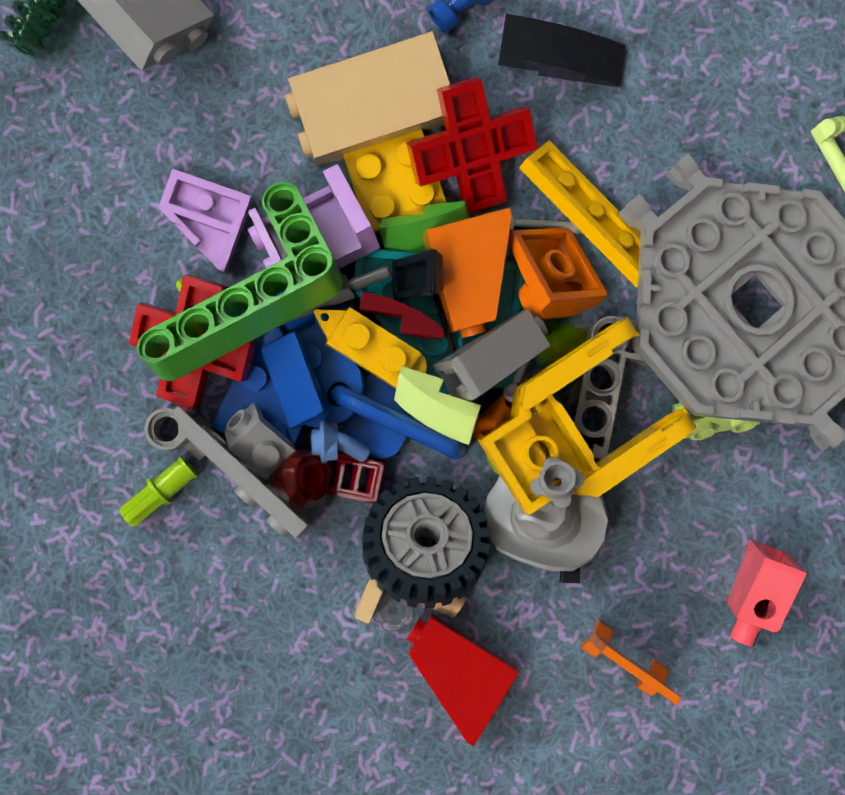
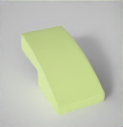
(422, 399)

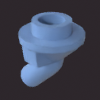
(327, 442)

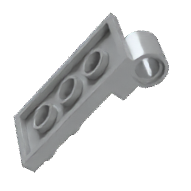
(203, 441)

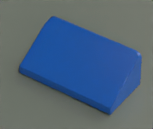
(295, 380)

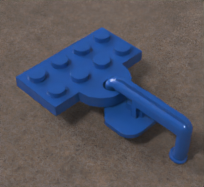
(363, 403)

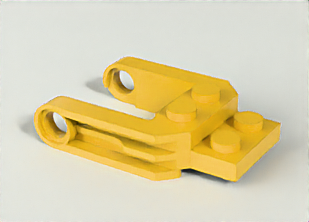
(544, 429)

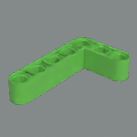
(253, 295)

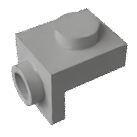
(257, 441)

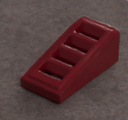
(374, 481)

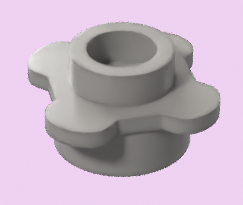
(553, 470)

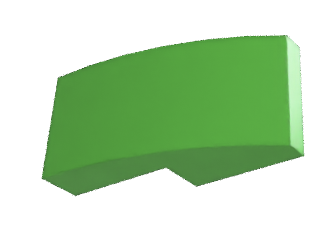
(406, 232)

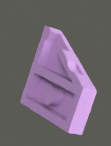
(206, 215)

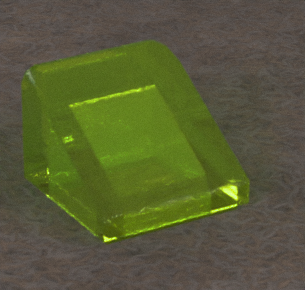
(561, 340)

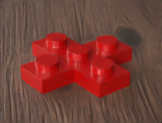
(472, 145)
(190, 388)

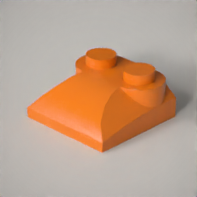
(555, 273)

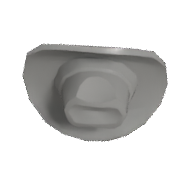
(550, 535)

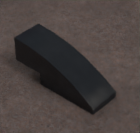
(560, 51)

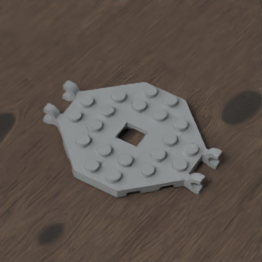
(700, 341)

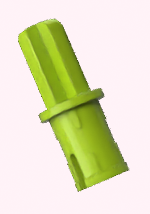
(157, 492)

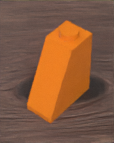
(471, 269)

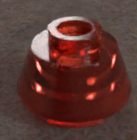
(302, 479)

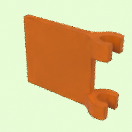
(649, 681)

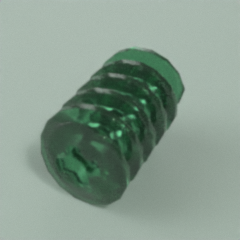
(33, 25)

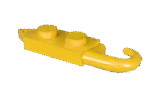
(369, 345)

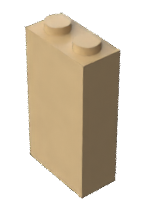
(369, 98)

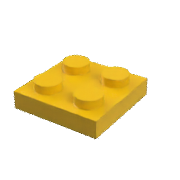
(386, 181)

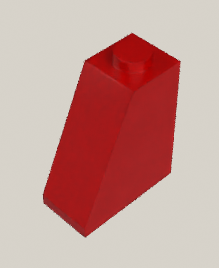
(460, 673)

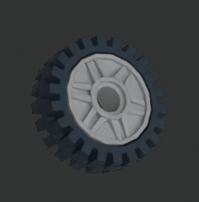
(418, 571)

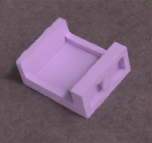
(337, 218)

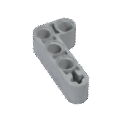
(603, 400)

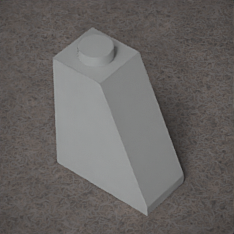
(493, 355)

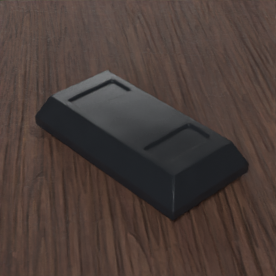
(417, 275)

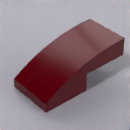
(413, 321)

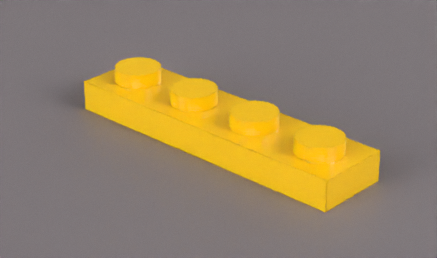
(585, 207)

